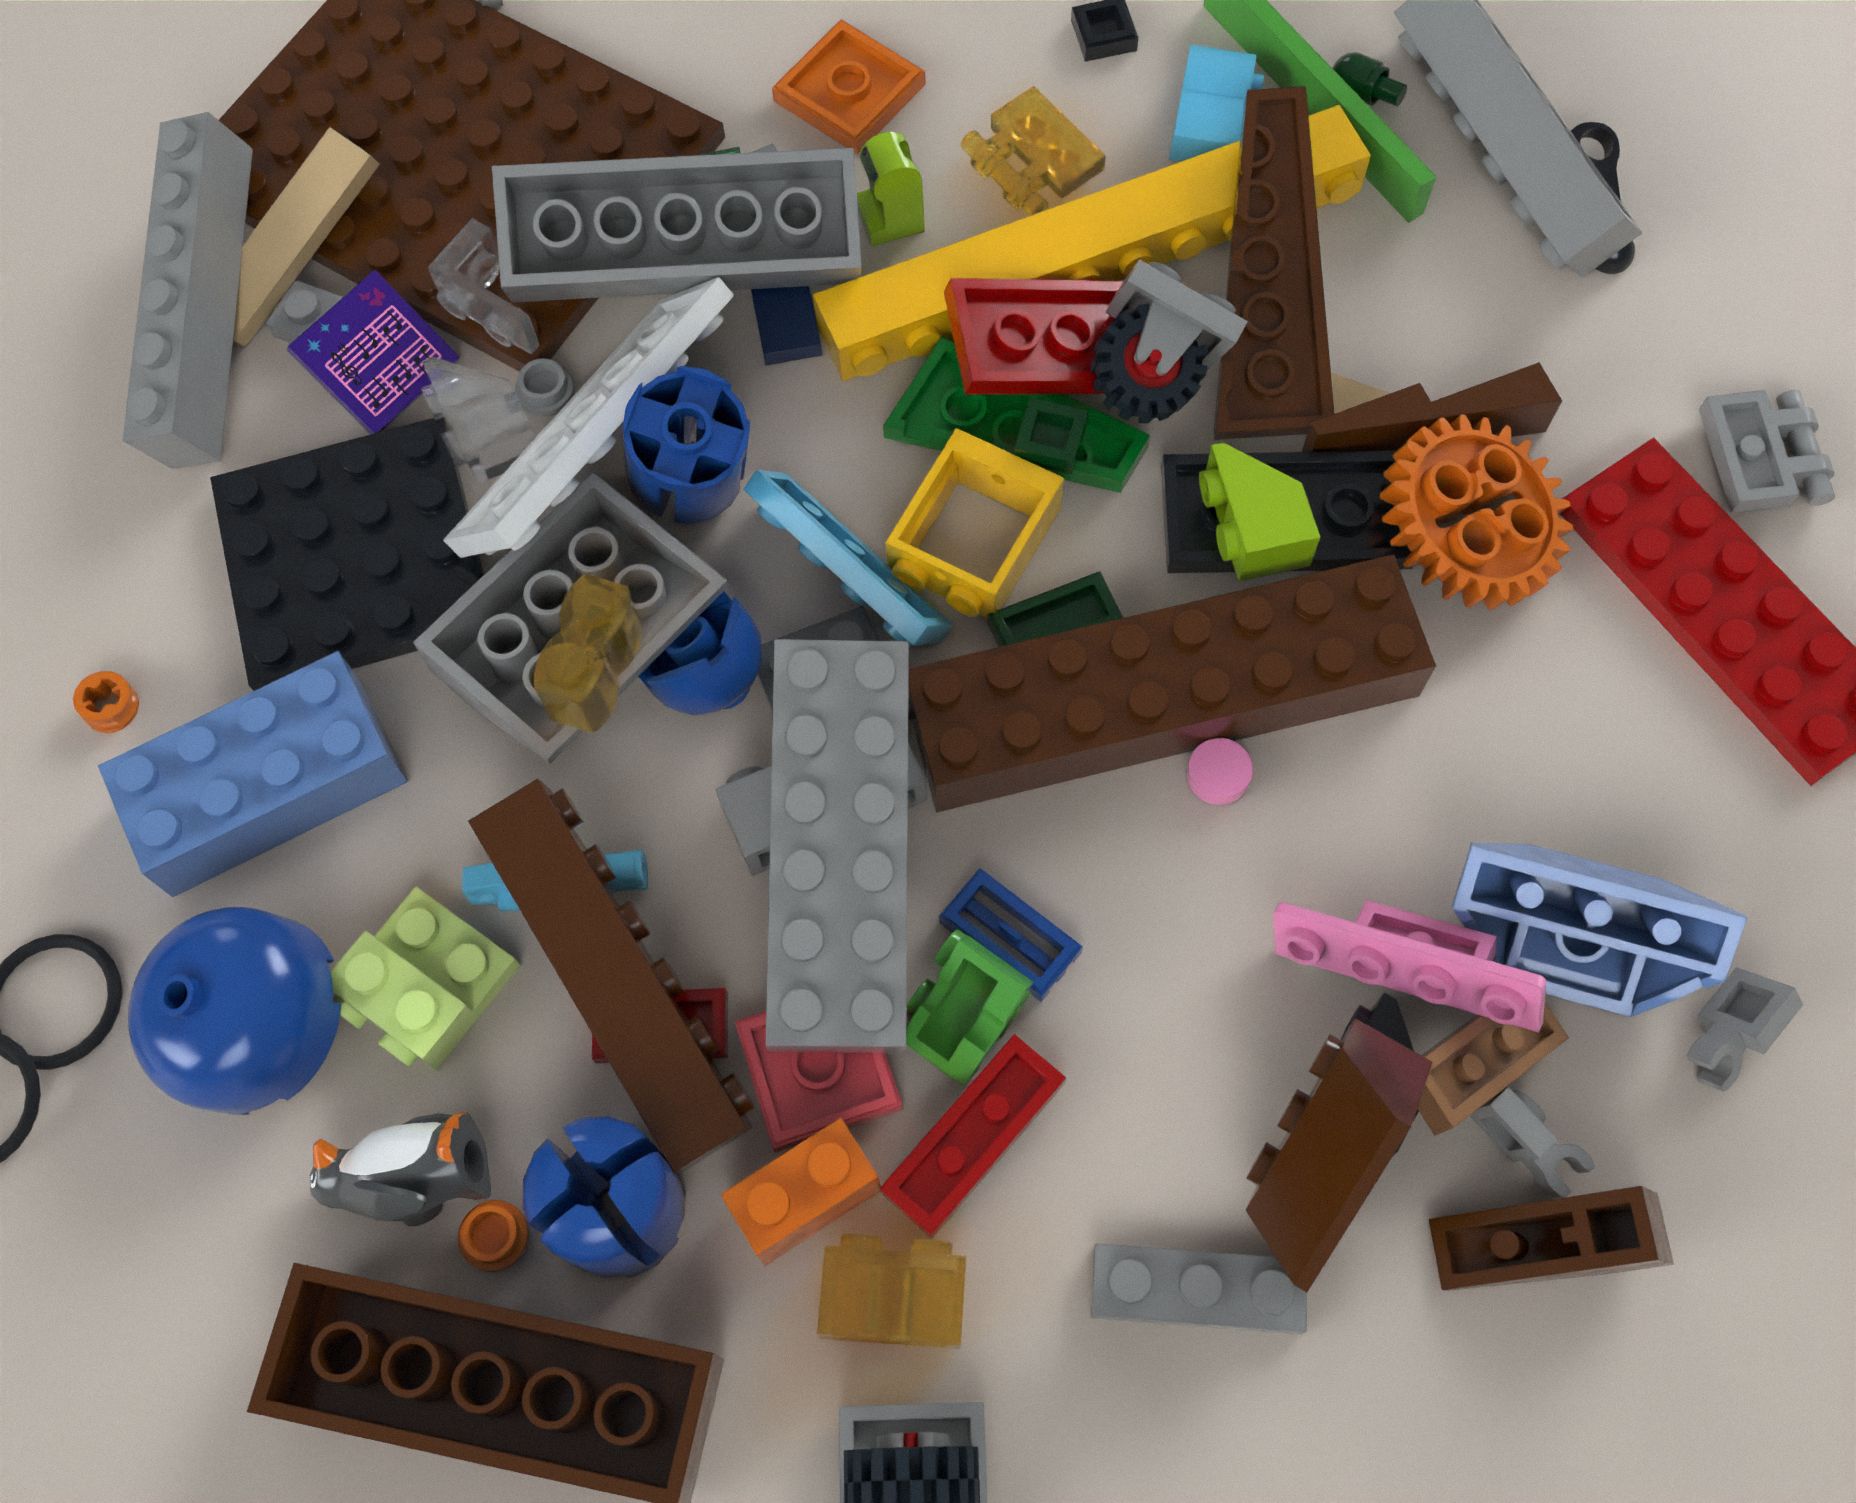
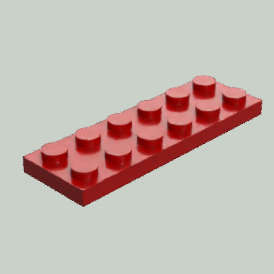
(1724, 604)

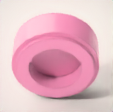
(1219, 771)

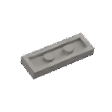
(1195, 1289)

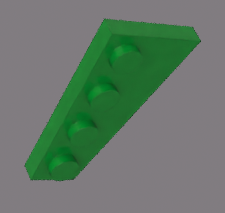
(938, 405)

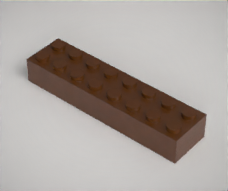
(1167, 682)

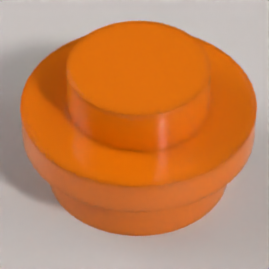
(493, 1235)

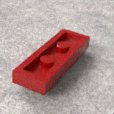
(972, 1136)

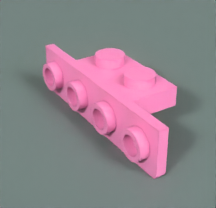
(1414, 957)

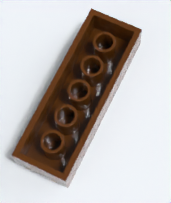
(488, 1385)

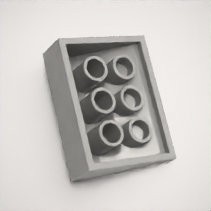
(499, 627)

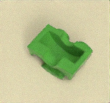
(966, 1008)

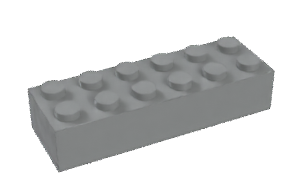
(676, 224)
(838, 847)

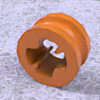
(99, 686)

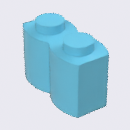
(1212, 100)

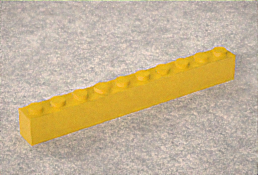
(1091, 239)

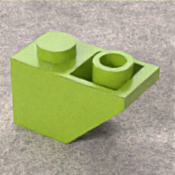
(1260, 512)

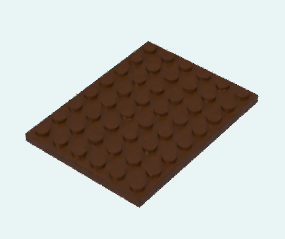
(437, 103)

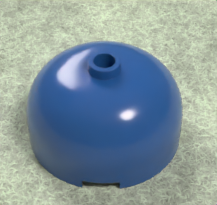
(234, 1010)

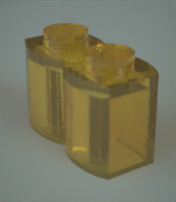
(583, 660)
(892, 1294)

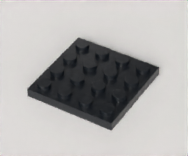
(343, 549)

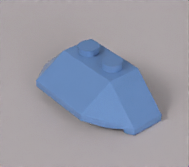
(1595, 927)

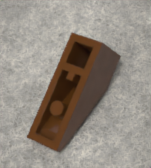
(1552, 1240)

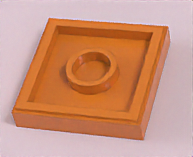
(848, 86)

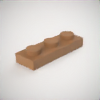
(1480, 1063)

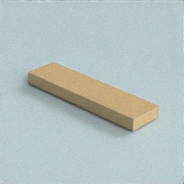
(297, 227)

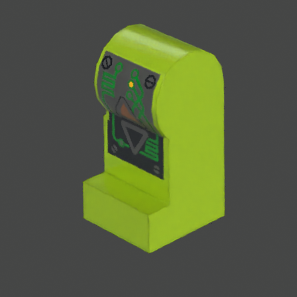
(895, 197)

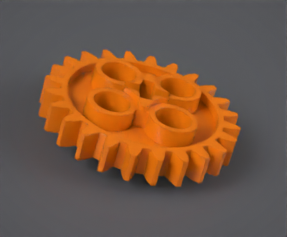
(1489, 552)

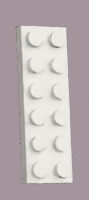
(585, 425)

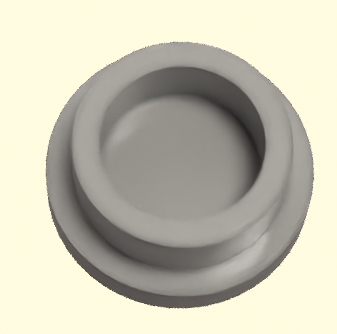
(544, 387)

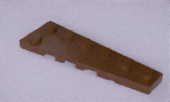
(1280, 365)

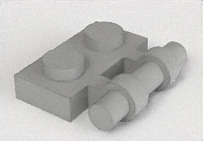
(1752, 456)

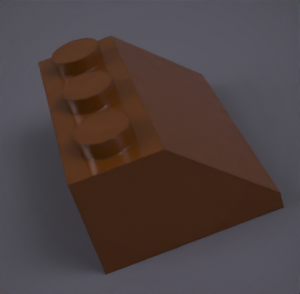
(1334, 1146)

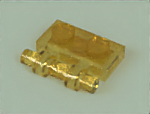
(1045, 141)

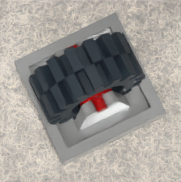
(1160, 343)
(913, 1453)

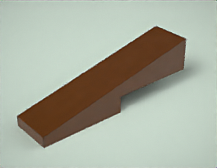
(1518, 399)

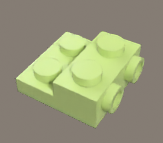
(421, 980)

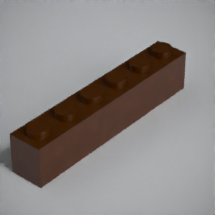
(611, 975)

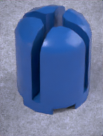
(657, 447)
(567, 1193)

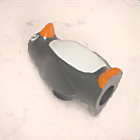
(404, 1169)

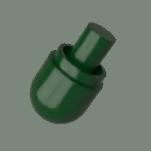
(1369, 79)

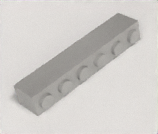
(1520, 131)
(188, 293)

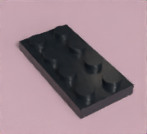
(1340, 491)

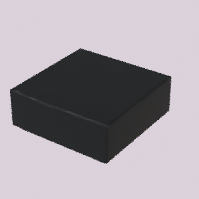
(1104, 29)

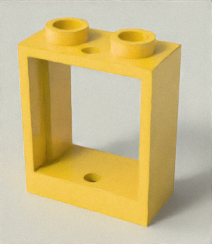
(997, 476)

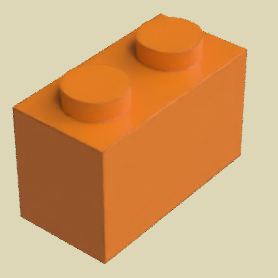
(802, 1191)

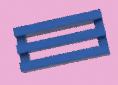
(1052, 969)

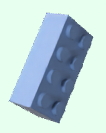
(251, 775)

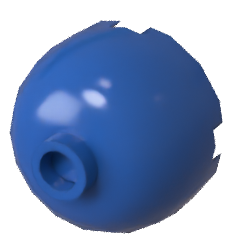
(709, 661)

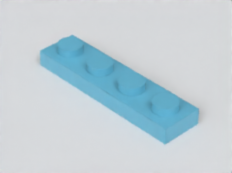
(835, 547)

